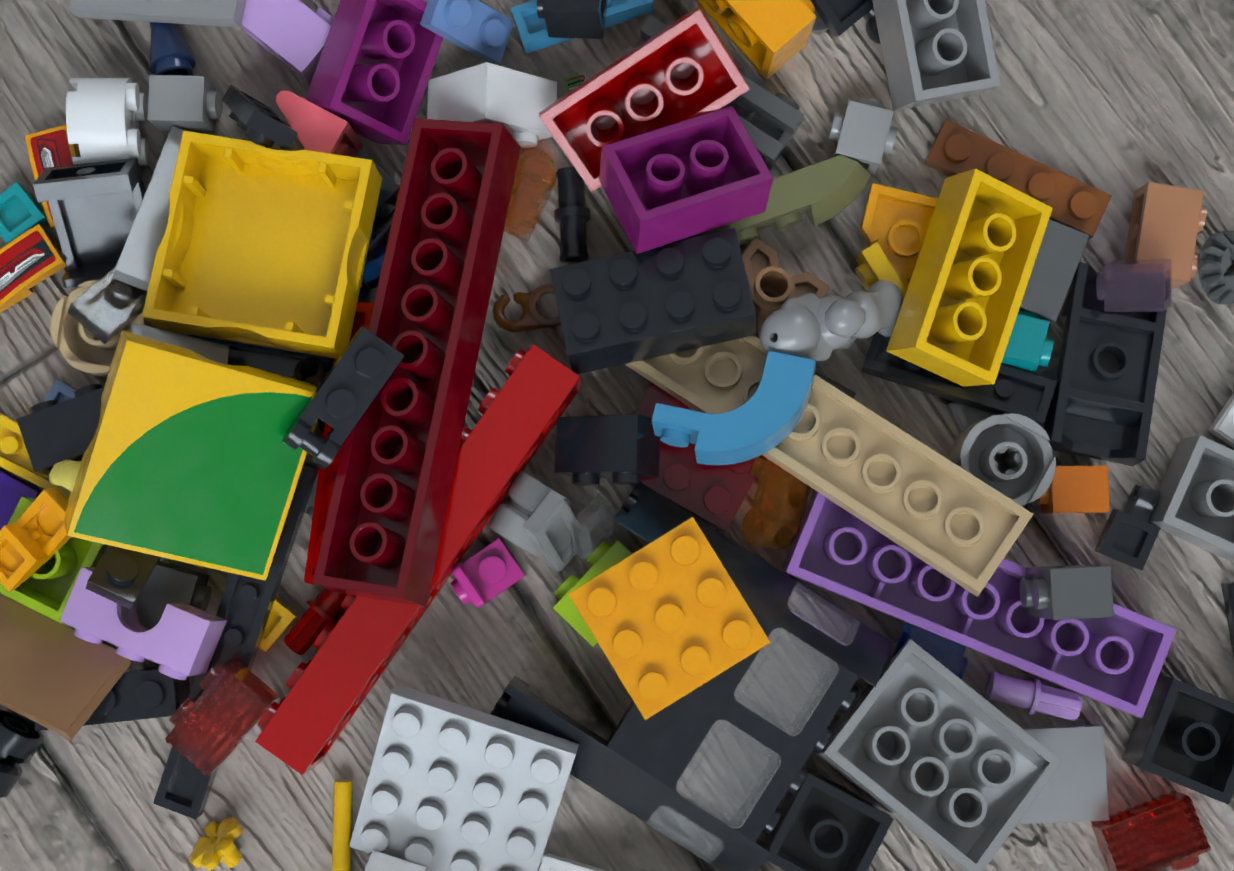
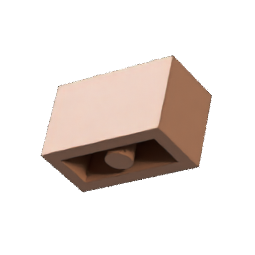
(1166, 227)

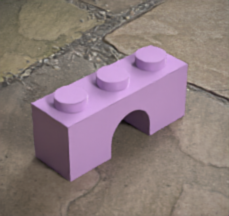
(179, 642)

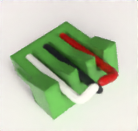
(573, 81)

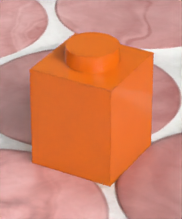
(1077, 491)

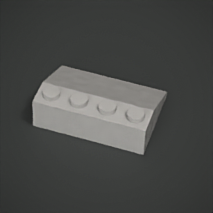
(940, 758)

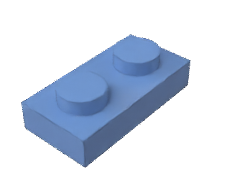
(469, 26)

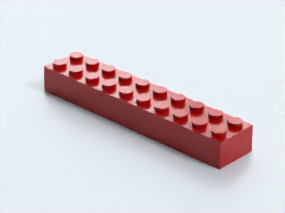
(373, 630)

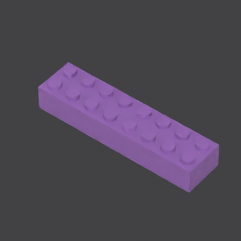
(1099, 658)

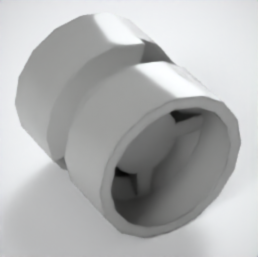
(508, 519)

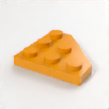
(898, 224)

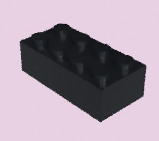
(654, 301)

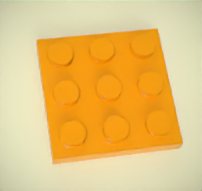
(669, 618)

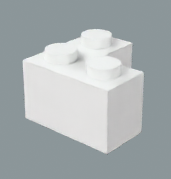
(494, 96)

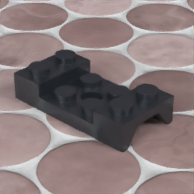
(1098, 410)

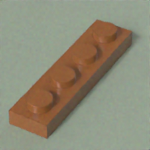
(1072, 201)

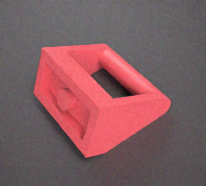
(317, 127)

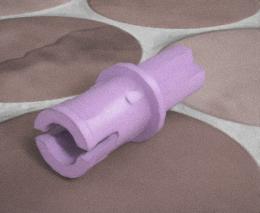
(1033, 696)

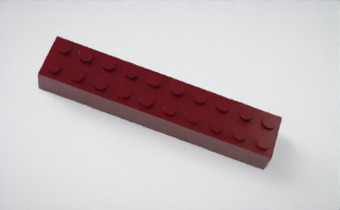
(432, 310)

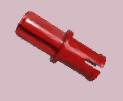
(321, 612)

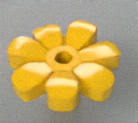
(217, 845)

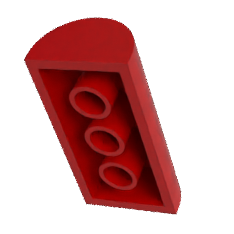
(655, 85)

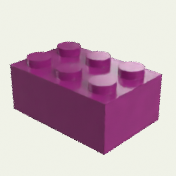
(376, 67)
(684, 179)

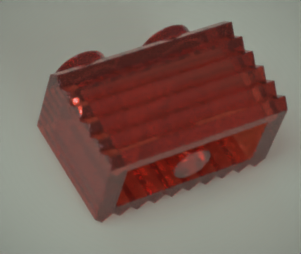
(221, 716)
(1153, 835)

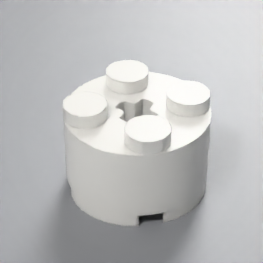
(106, 119)

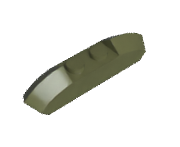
(815, 190)

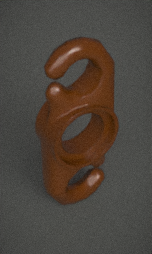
(530, 318)

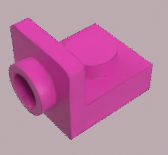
(486, 574)

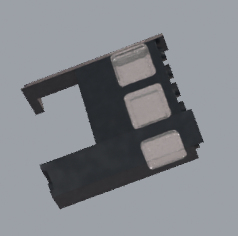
(736, 745)

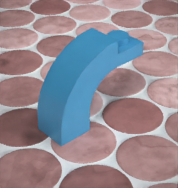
(749, 428)

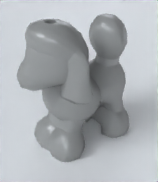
(817, 326)

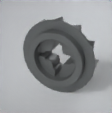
(1213, 262)

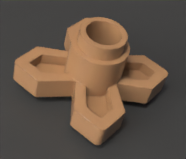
(773, 285)

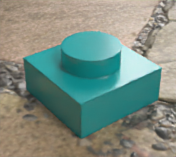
(18, 212)

